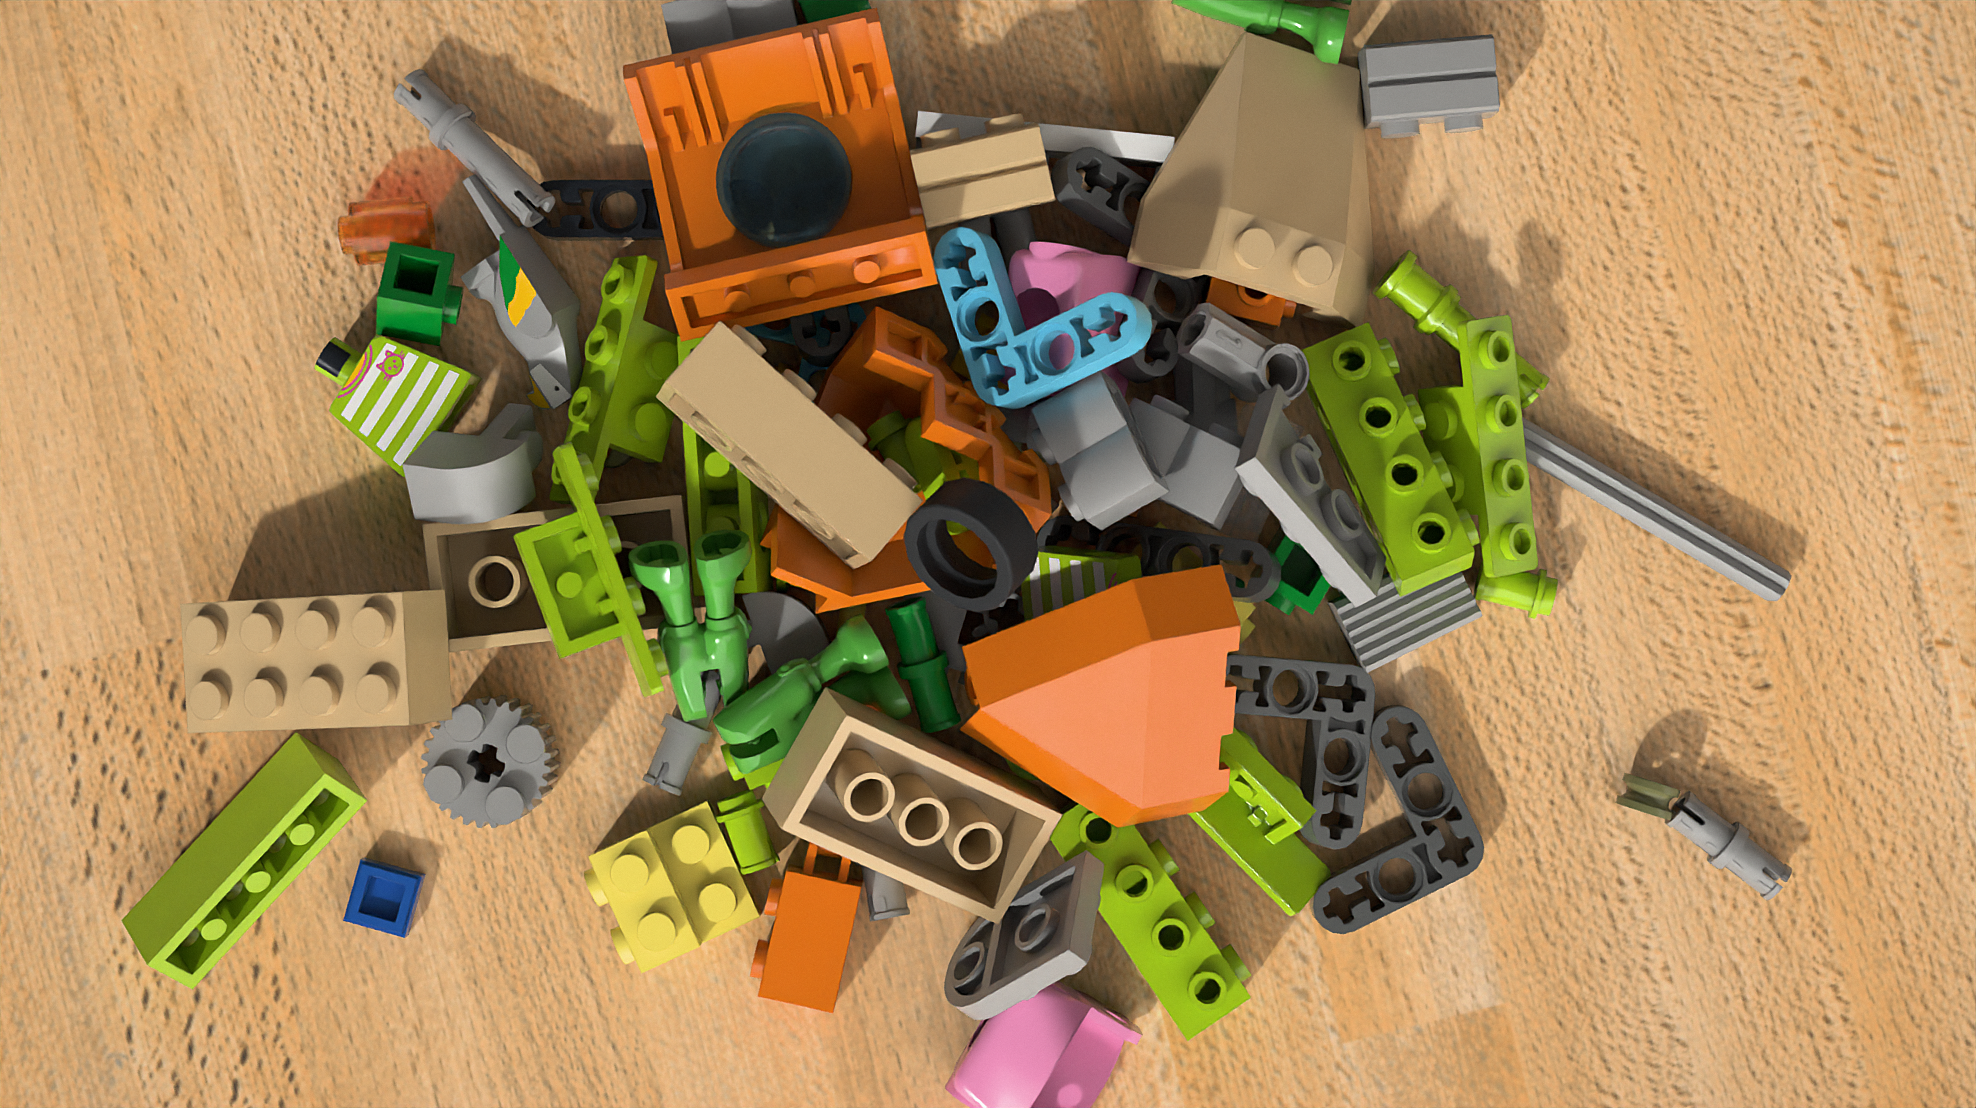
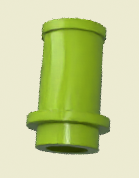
(889, 439)
(1519, 590)
(747, 831)

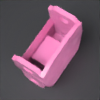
(1058, 278)
(1042, 1053)

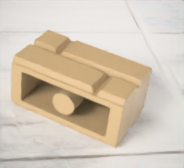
(982, 172)

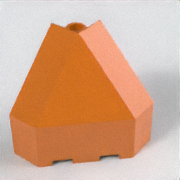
(901, 368)
(1116, 695)

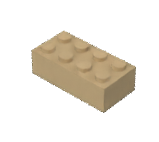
(790, 445)
(489, 587)
(316, 662)
(910, 806)

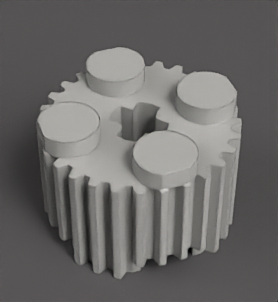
(458, 778)

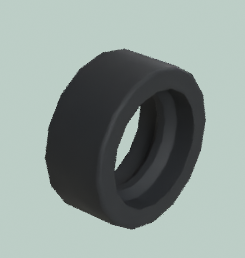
(994, 520)

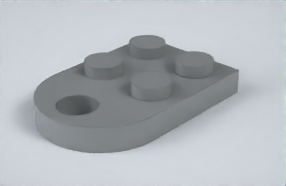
(1033, 946)

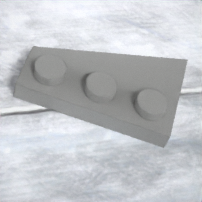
(1293, 486)

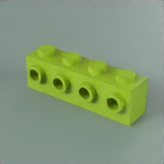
(1386, 459)
(243, 861)
(1156, 922)

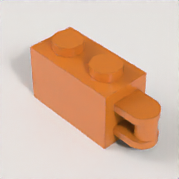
(809, 933)

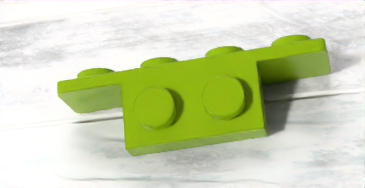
(622, 376)
(1484, 444)
(580, 579)
(1258, 825)

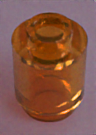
(377, 222)

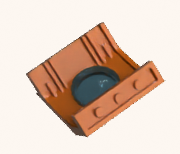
(781, 174)

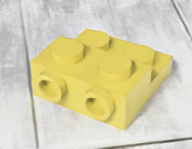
(671, 887)

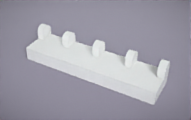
(1061, 140)

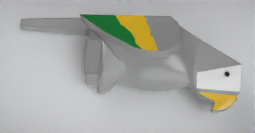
(529, 302)

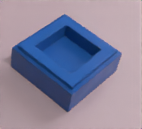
(384, 897)

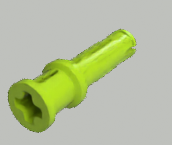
(1439, 311)

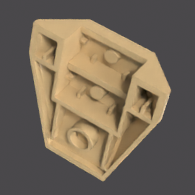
(1269, 185)

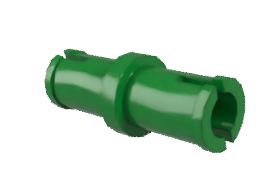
(923, 664)

